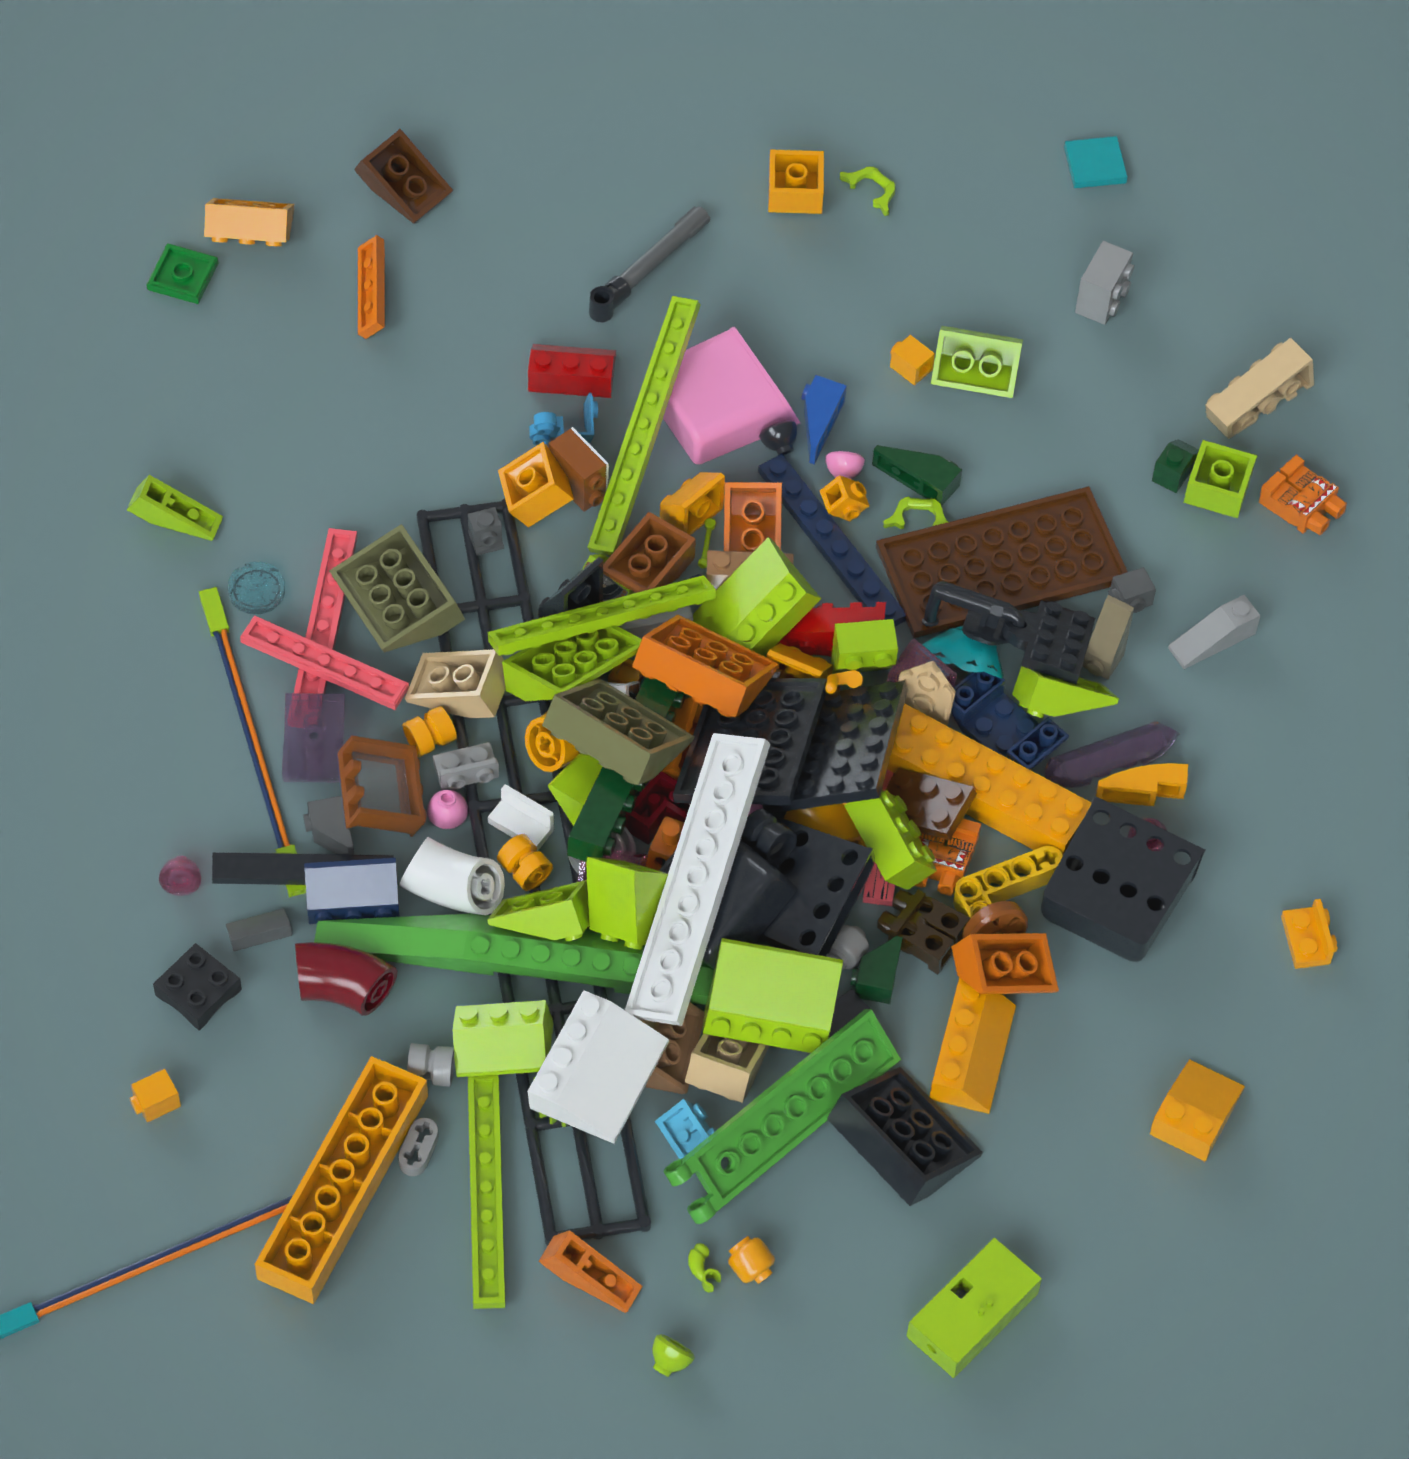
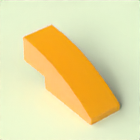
(1144, 784)

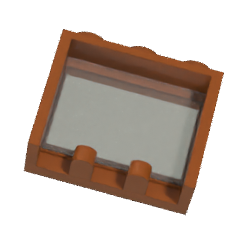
(381, 785)

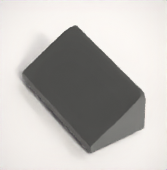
(259, 929)

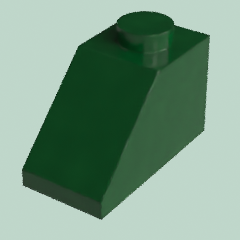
(1174, 465)
(877, 972)

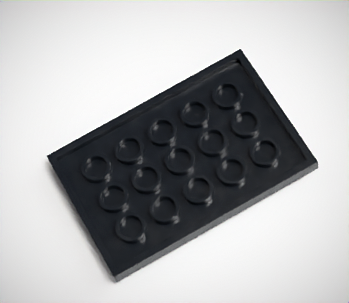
(781, 714)
(849, 747)

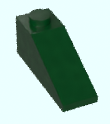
(921, 472)

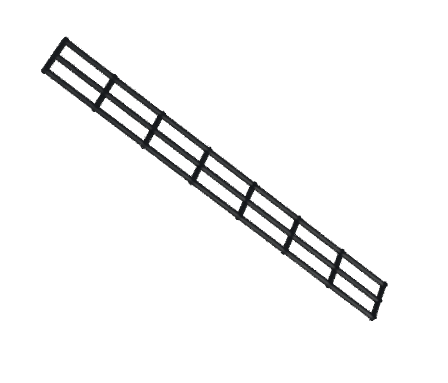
(475, 807)

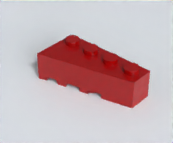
(816, 629)

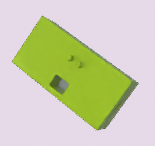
(974, 1307)

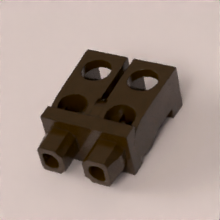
(925, 927)

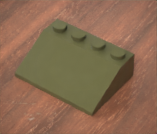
(397, 592)
(615, 730)

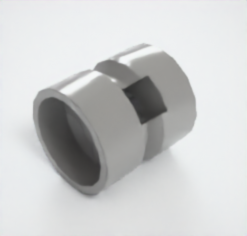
(432, 1064)

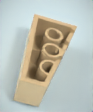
(1261, 388)

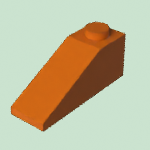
(589, 1271)

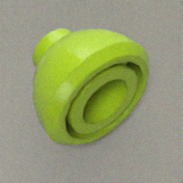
(670, 1355)

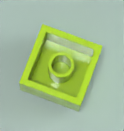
(1220, 479)

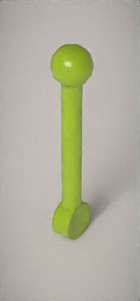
(709, 525)

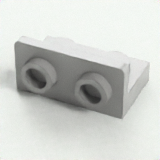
(466, 766)

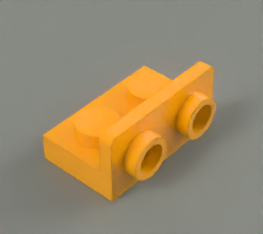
(1309, 935)

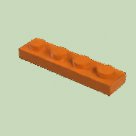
(371, 287)

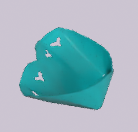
(961, 649)

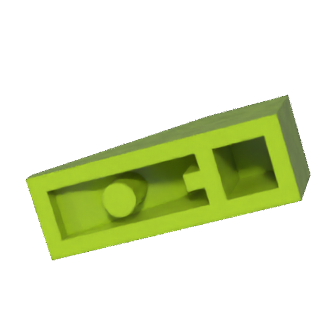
(173, 510)

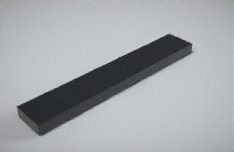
(271, 867)

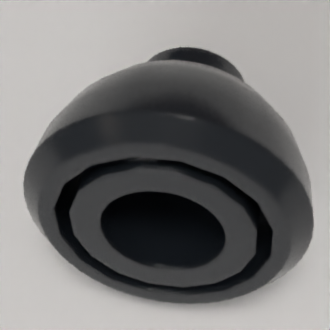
(780, 437)

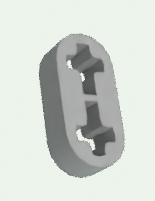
(424, 1149)

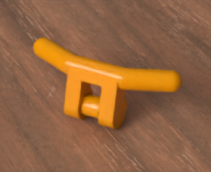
(851, 678)

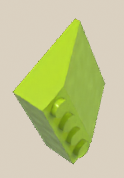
(759, 600)
(568, 663)
(772, 996)

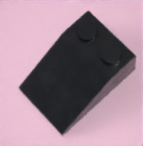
(579, 591)

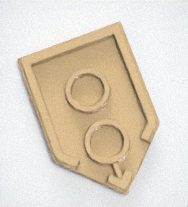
(929, 691)

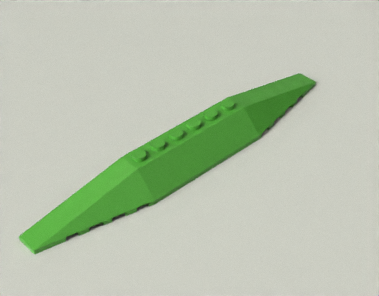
(474, 946)

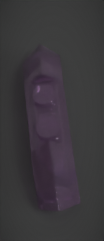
(1099, 758)

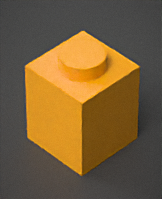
(912, 359)
(154, 1096)

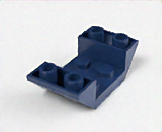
(1000, 724)

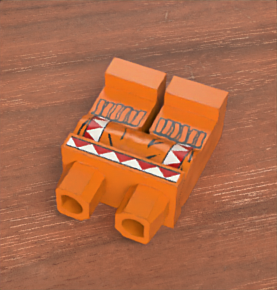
(1302, 497)
(953, 859)

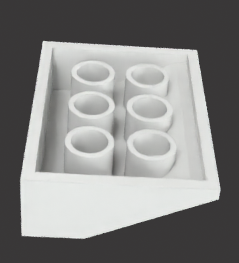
(597, 1068)

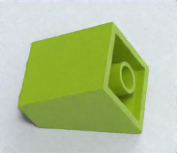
(623, 899)

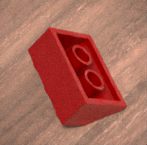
(571, 370)

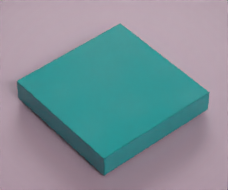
(1095, 162)

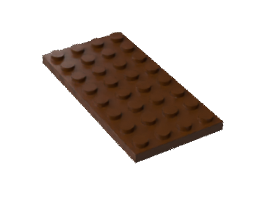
(1011, 554)

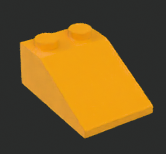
(1196, 1110)

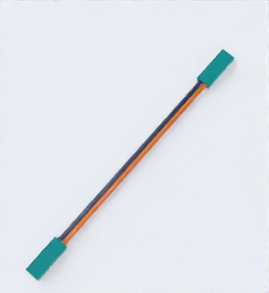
(25, 1315)

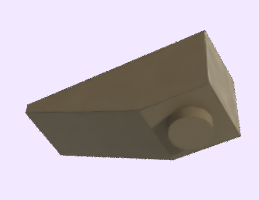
(1109, 638)

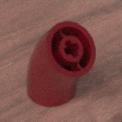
(343, 976)

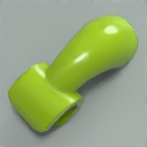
(696, 1264)

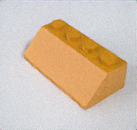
(972, 1049)

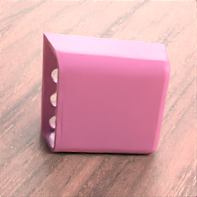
(723, 398)

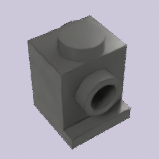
(485, 531)

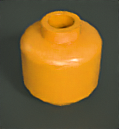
(751, 1260)

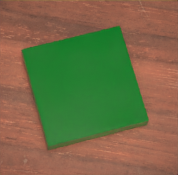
(182, 273)

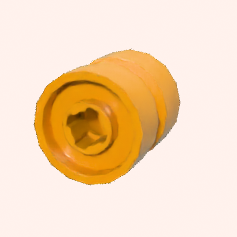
(432, 730)
(527, 864)

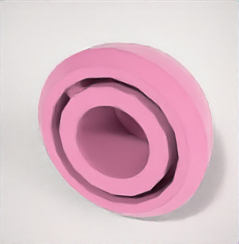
(844, 464)
(447, 809)

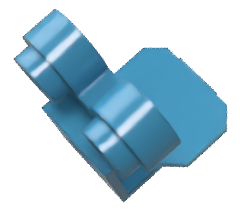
(549, 425)

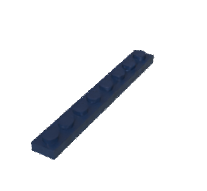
(830, 538)

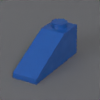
(821, 409)

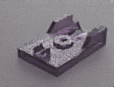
(307, 758)

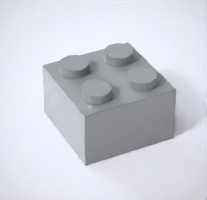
(1105, 283)

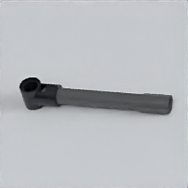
(608, 297)

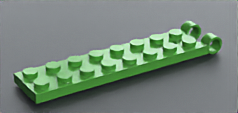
(784, 1114)

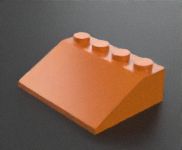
(704, 665)

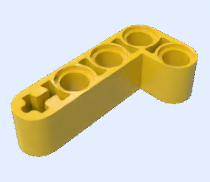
(1036, 864)

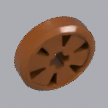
(997, 918)

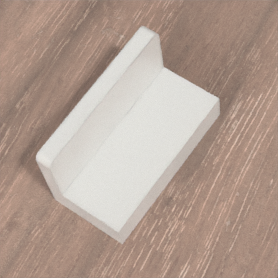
(521, 815)

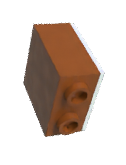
(583, 467)

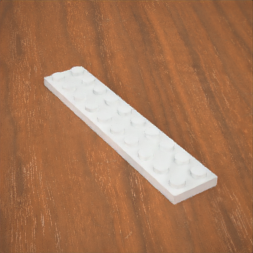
(697, 879)

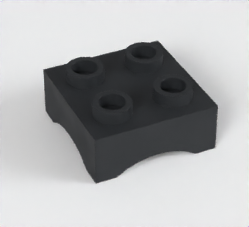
(197, 986)

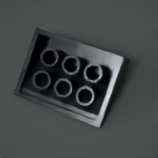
(903, 1135)

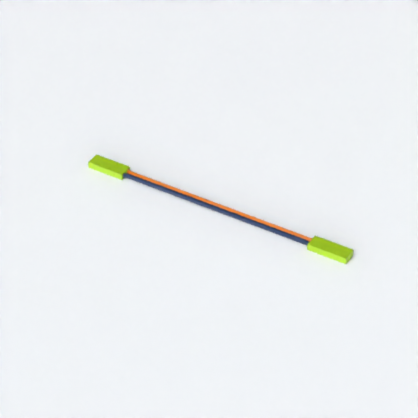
(218, 625)

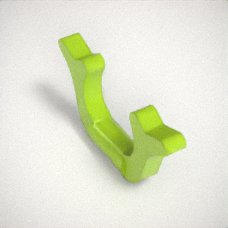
(874, 174)
(915, 503)

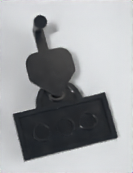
(1052, 638)

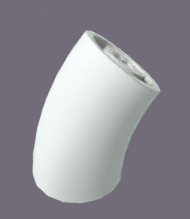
(454, 879)

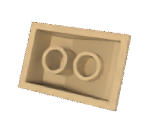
(460, 682)
(725, 1066)

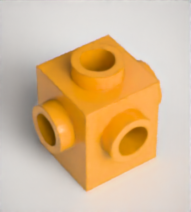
(844, 498)

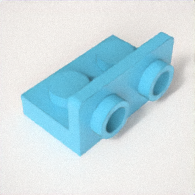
(684, 1127)

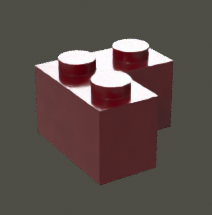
(652, 806)

